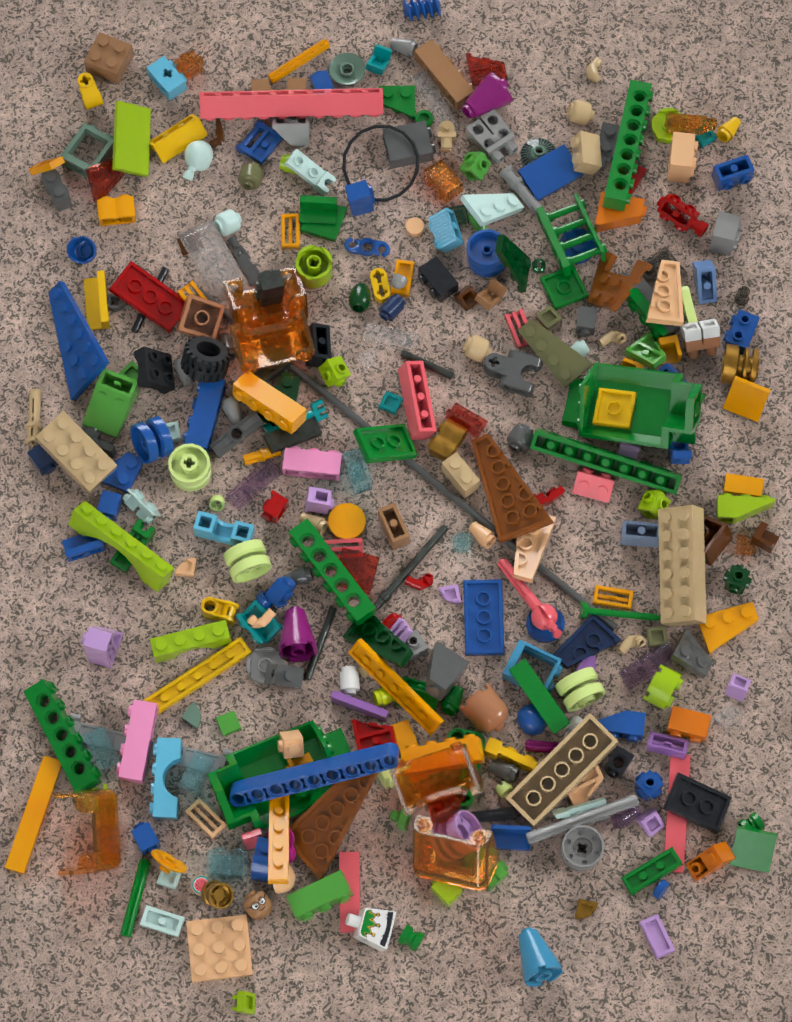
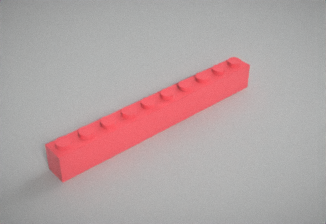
(291, 103)

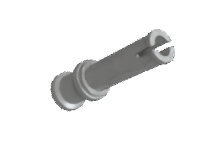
(516, 184)

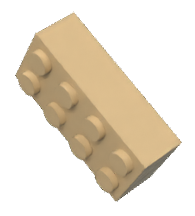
(76, 452)

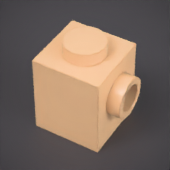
(291, 744)

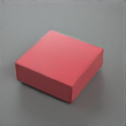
(250, 838)

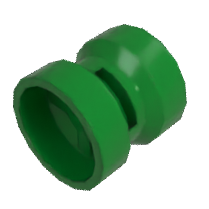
(753, 822)
(413, 939)

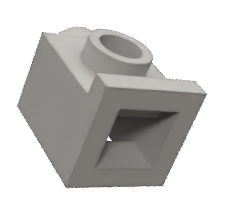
(420, 648)

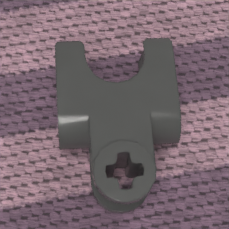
(509, 371)

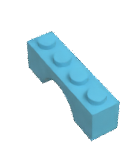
(168, 753)

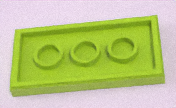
(131, 139)

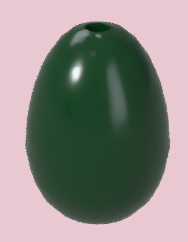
(359, 297)

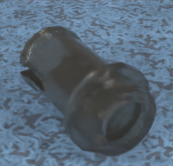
(742, 296)

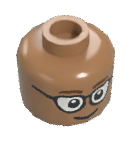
(257, 904)

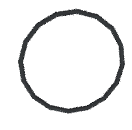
(397, 130)

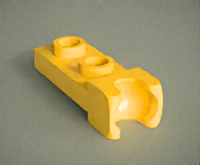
(494, 749)

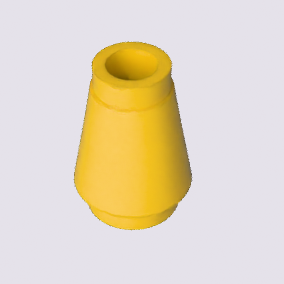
(728, 129)

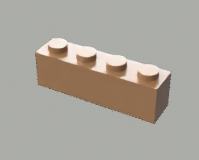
(443, 73)

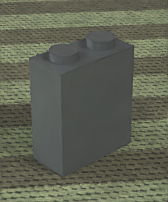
(400, 150)

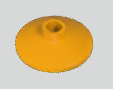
(168, 863)

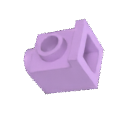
(319, 500)

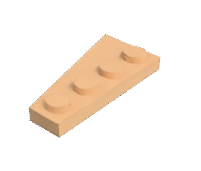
(666, 300)

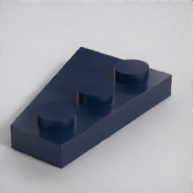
(586, 641)

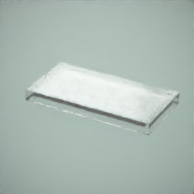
(211, 257)

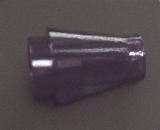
(625, 817)

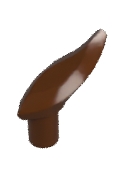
(219, 133)

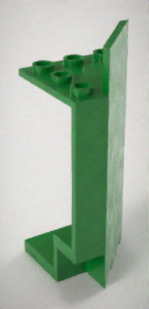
(663, 409)
(265, 758)

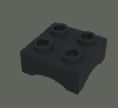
(154, 370)

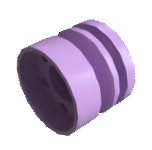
(459, 825)

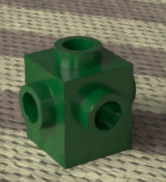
(736, 585)

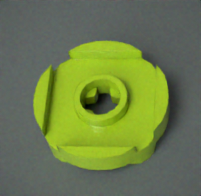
(658, 125)

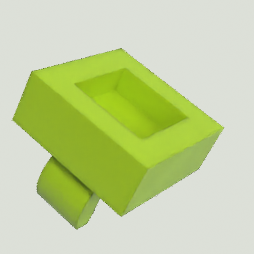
(245, 1002)

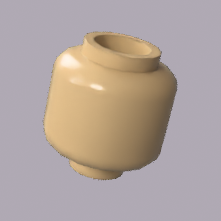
(580, 112)
(476, 348)

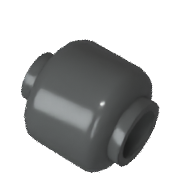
(520, 438)

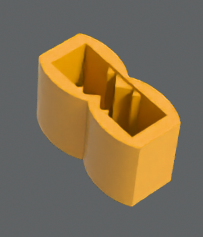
(116, 210)

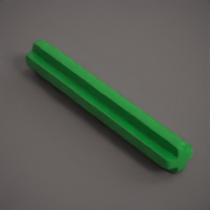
(135, 898)

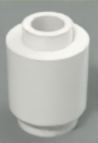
(349, 680)

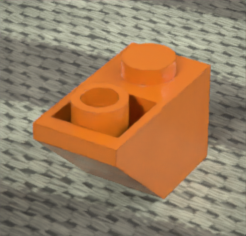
(710, 860)

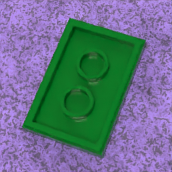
(385, 443)

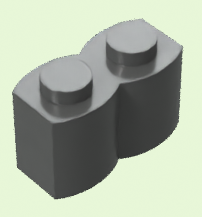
(56, 190)

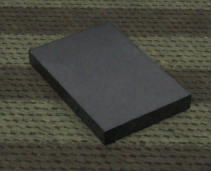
(697, 803)

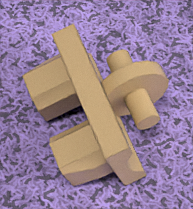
(446, 135)

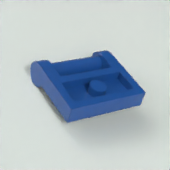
(263, 146)

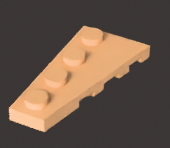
(530, 552)

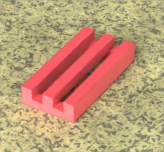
(508, 319)
(350, 540)

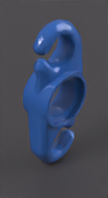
(374, 251)

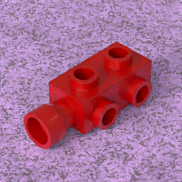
(679, 214)

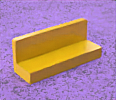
(178, 137)
(96, 302)

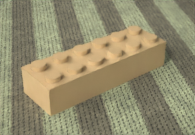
(682, 566)
(562, 770)

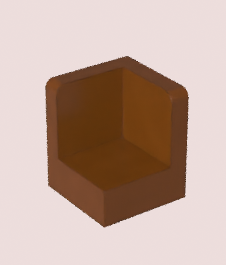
(763, 538)

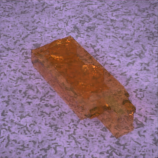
(689, 123)

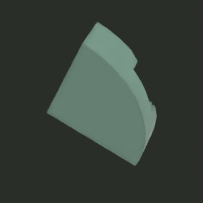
(192, 716)

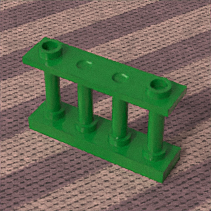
(553, 233)

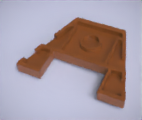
(612, 289)

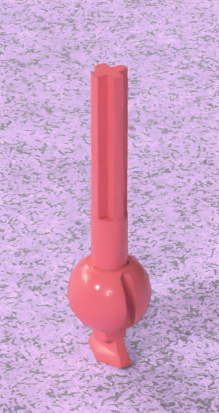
(543, 615)

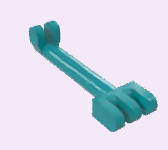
(314, 412)

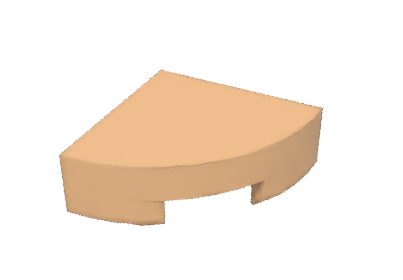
(187, 568)

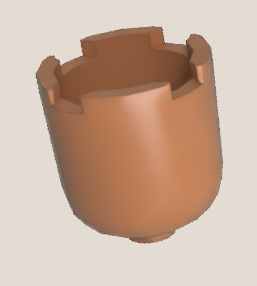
(486, 710)

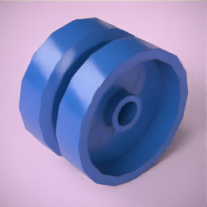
(482, 255)
(151, 439)

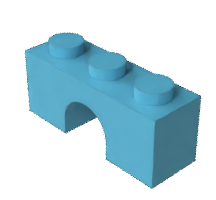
(211, 528)

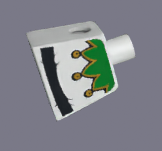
(372, 927)

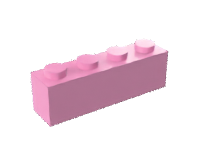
(138, 741)

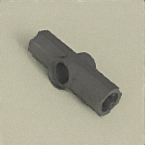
(245, 426)

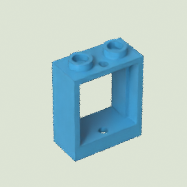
(537, 653)

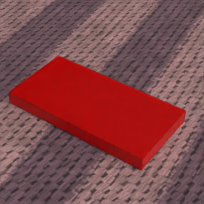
(148, 296)

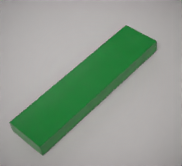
(539, 696)

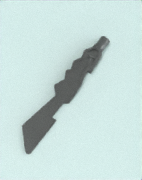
(243, 261)

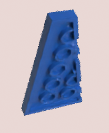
(78, 346)

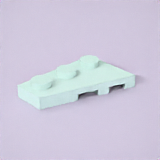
(491, 207)

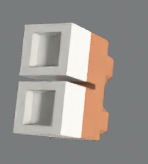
(701, 337)

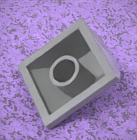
(293, 130)

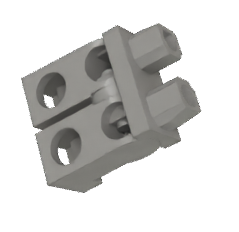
(492, 136)

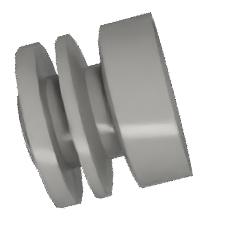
(582, 836)

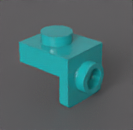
(379, 60)

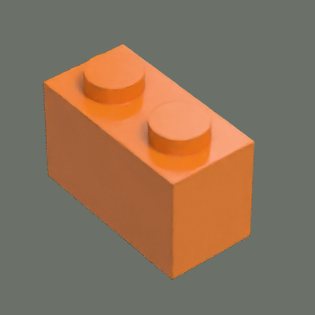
(688, 724)

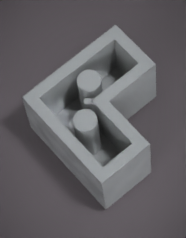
(725, 233)

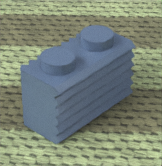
(639, 534)

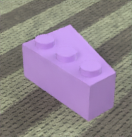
(101, 645)

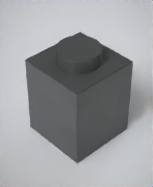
(586, 321)

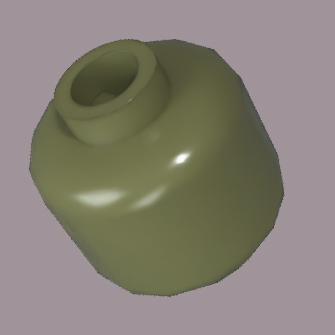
(250, 176)

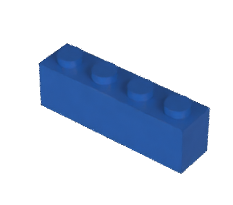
(205, 414)

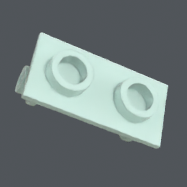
(147, 509)

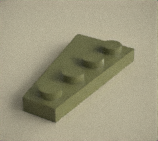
(558, 357)

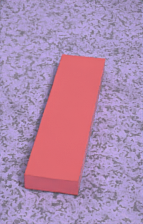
(350, 867)

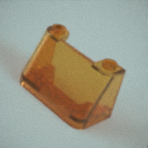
(272, 343)
(436, 777)
(454, 859)

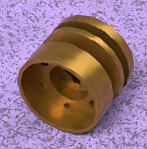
(739, 365)

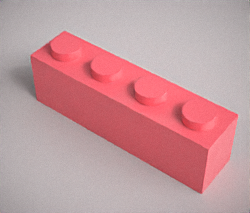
(417, 400)

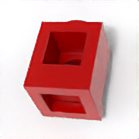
(274, 507)

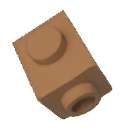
(491, 294)

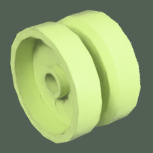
(190, 467)
(247, 561)
(580, 689)

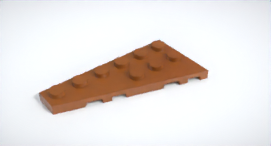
(509, 498)
(327, 821)

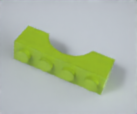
(205, 636)

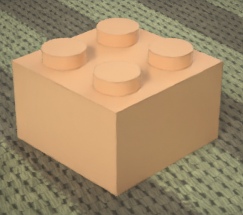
(682, 157)

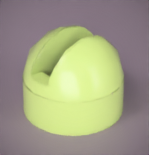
(217, 507)
(504, 790)

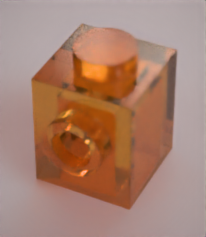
(189, 64)

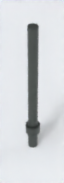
(385, 595)

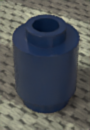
(391, 307)

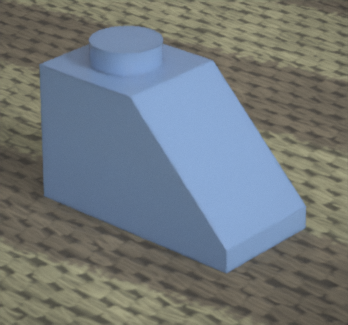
(705, 281)

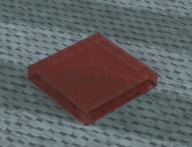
(361, 567)

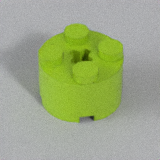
(314, 266)
(663, 686)

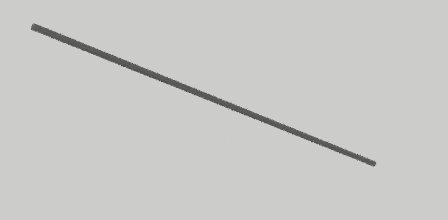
(432, 480)

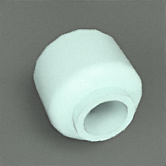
(228, 222)

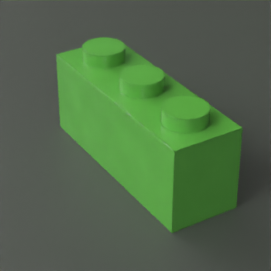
(320, 896)

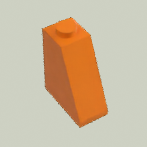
(612, 219)

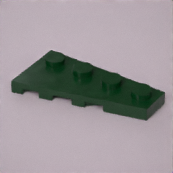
(380, 640)

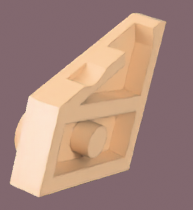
(586, 787)

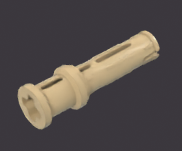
(34, 425)

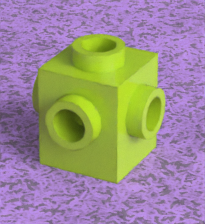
(334, 372)
(651, 502)

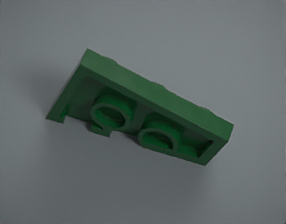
(515, 260)

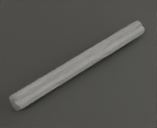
(582, 819)

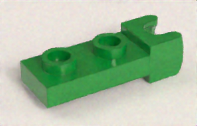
(144, 537)

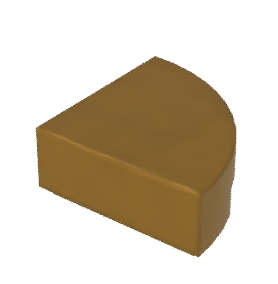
(585, 909)

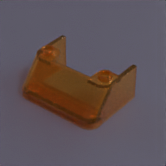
(105, 829)

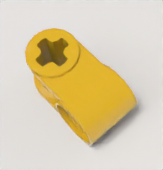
(89, 93)
(221, 610)

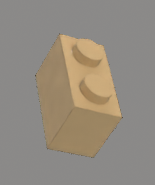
(586, 152)
(460, 475)

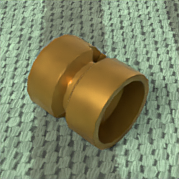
(217, 894)

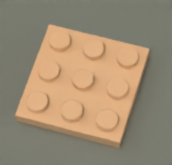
(219, 948)

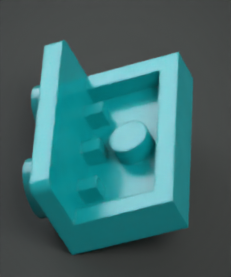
(259, 635)

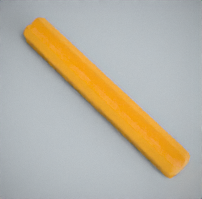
(298, 61)

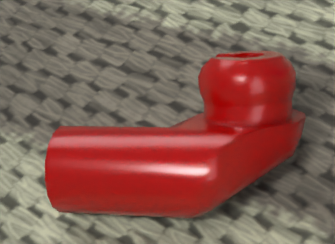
(421, 583)
(390, 620)

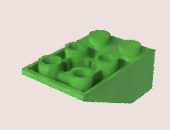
(111, 403)

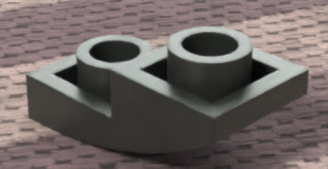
(105, 445)

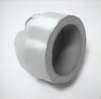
(399, 281)

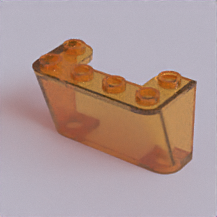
(247, 310)

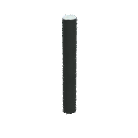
(427, 364)

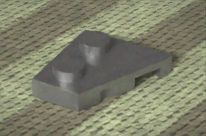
(691, 655)

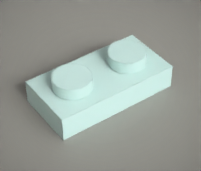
(162, 921)

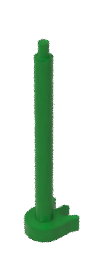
(585, 610)

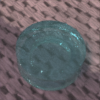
(462, 543)

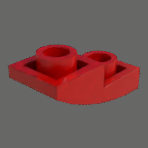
(552, 495)

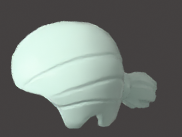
(197, 157)

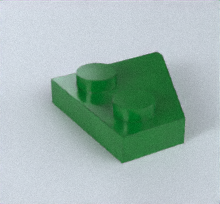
(400, 99)

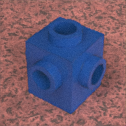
(648, 792)

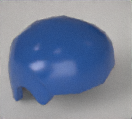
(81, 250)
(530, 720)

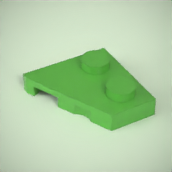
(646, 352)

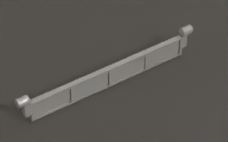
(118, 738)

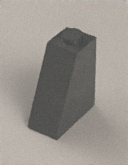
(443, 671)

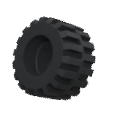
(205, 359)

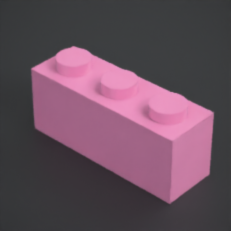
(312, 463)

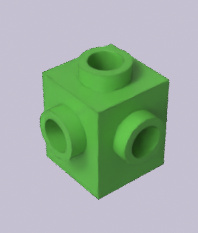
(475, 166)

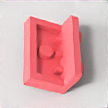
(593, 484)

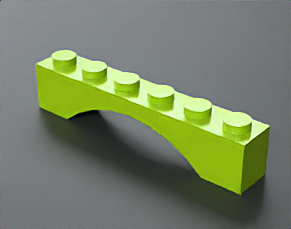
(150, 567)

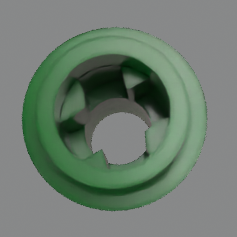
(452, 701)

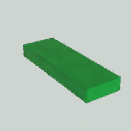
(652, 871)

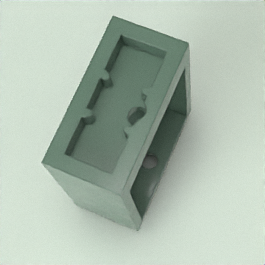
(78, 165)

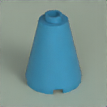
(537, 959)

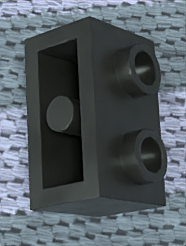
(269, 288)

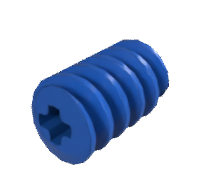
(420, 7)

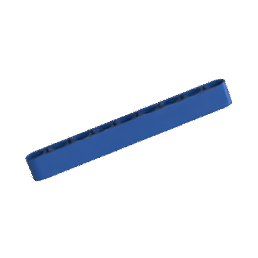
(314, 774)

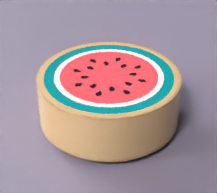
(198, 882)

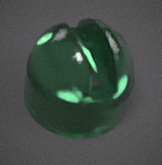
(534, 266)

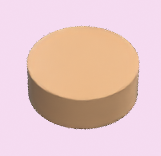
(414, 226)

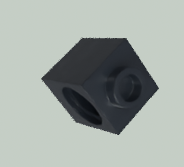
(621, 755)

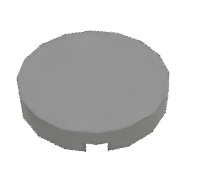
(256, 670)

